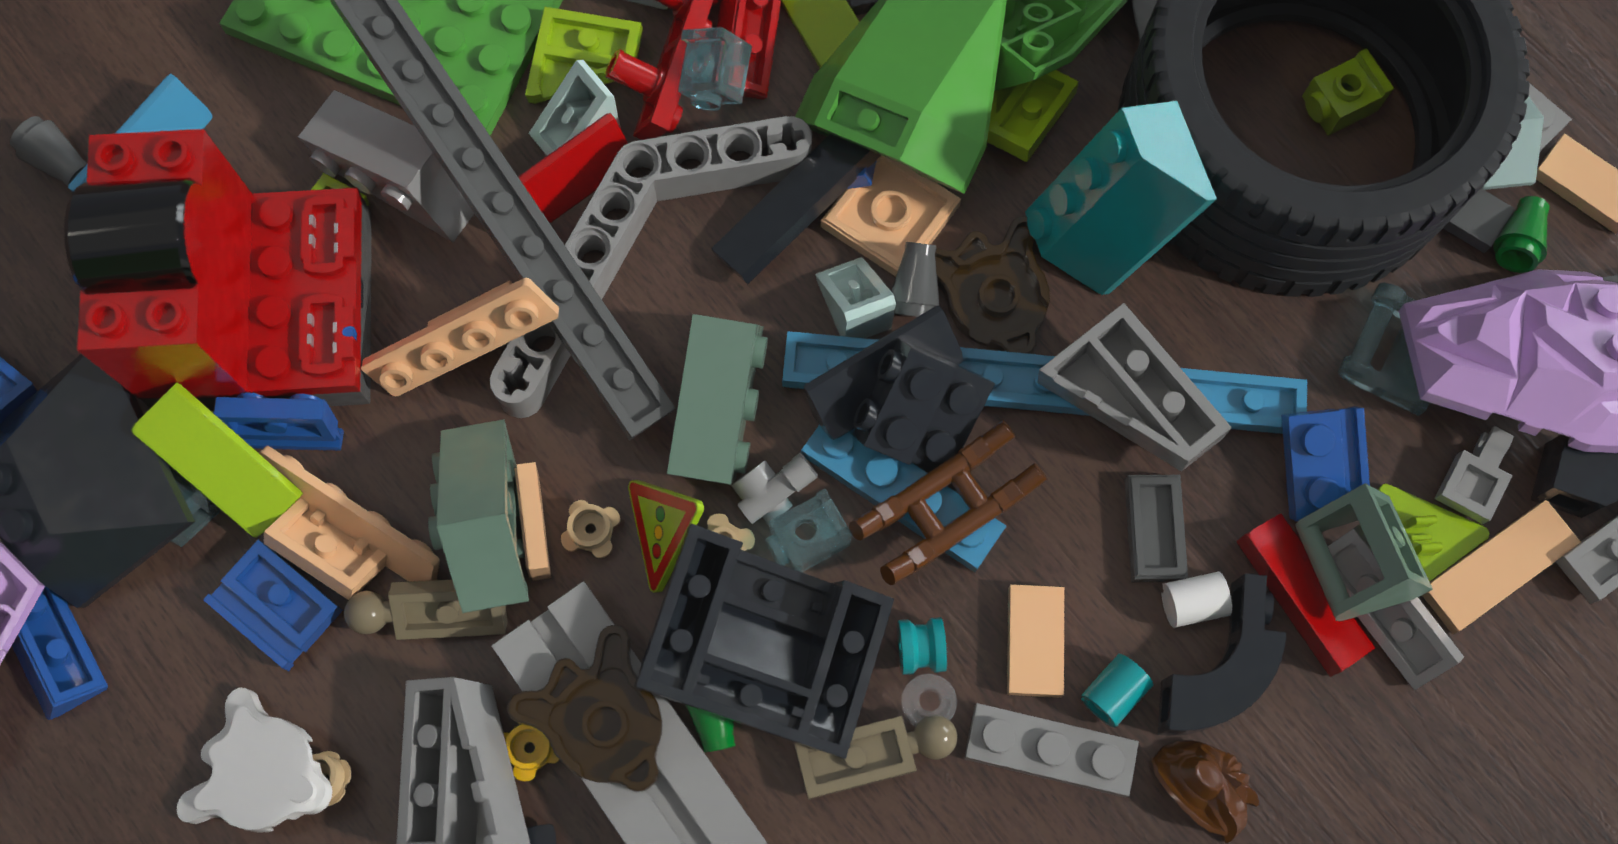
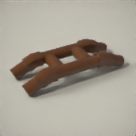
(957, 472)

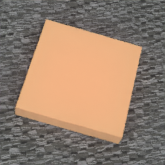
(890, 213)

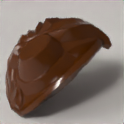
(1206, 785)

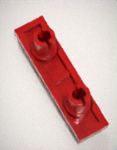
(661, 84)

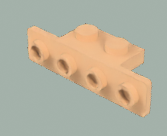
(461, 336)
(339, 538)

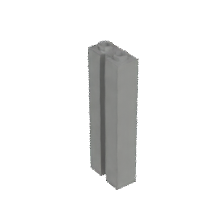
(689, 796)

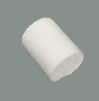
(1196, 599)

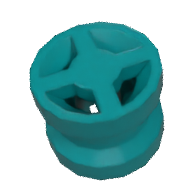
(922, 646)

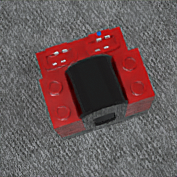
(213, 281)

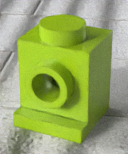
(1347, 93)

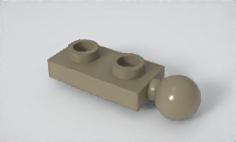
(421, 612)
(875, 754)

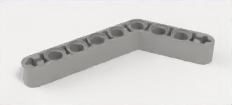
(639, 197)

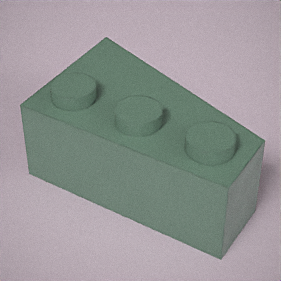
(716, 399)
(477, 515)

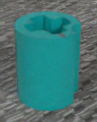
(1117, 690)

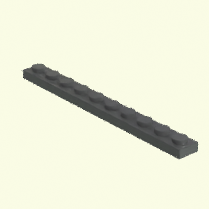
(507, 210)

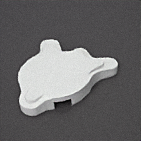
(258, 771)

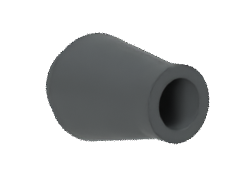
(47, 149)
(916, 280)

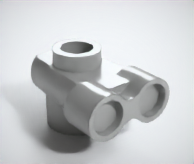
(766, 493)

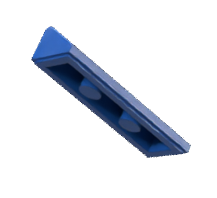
(57, 657)

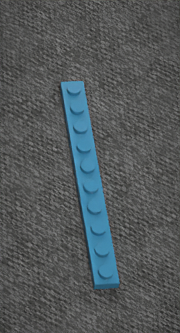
(1241, 399)

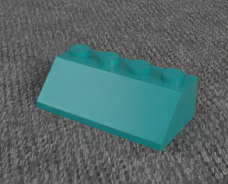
(1122, 197)

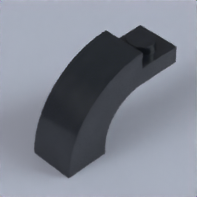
(1240, 677)

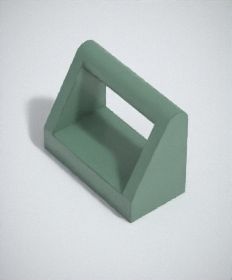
(1388, 541)

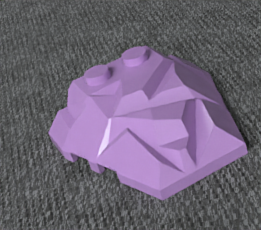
(1526, 350)

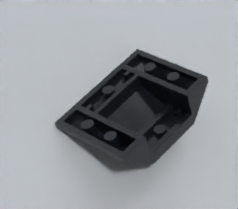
(81, 489)
(764, 643)

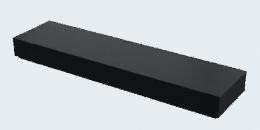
(792, 206)

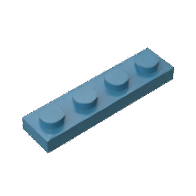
(881, 476)

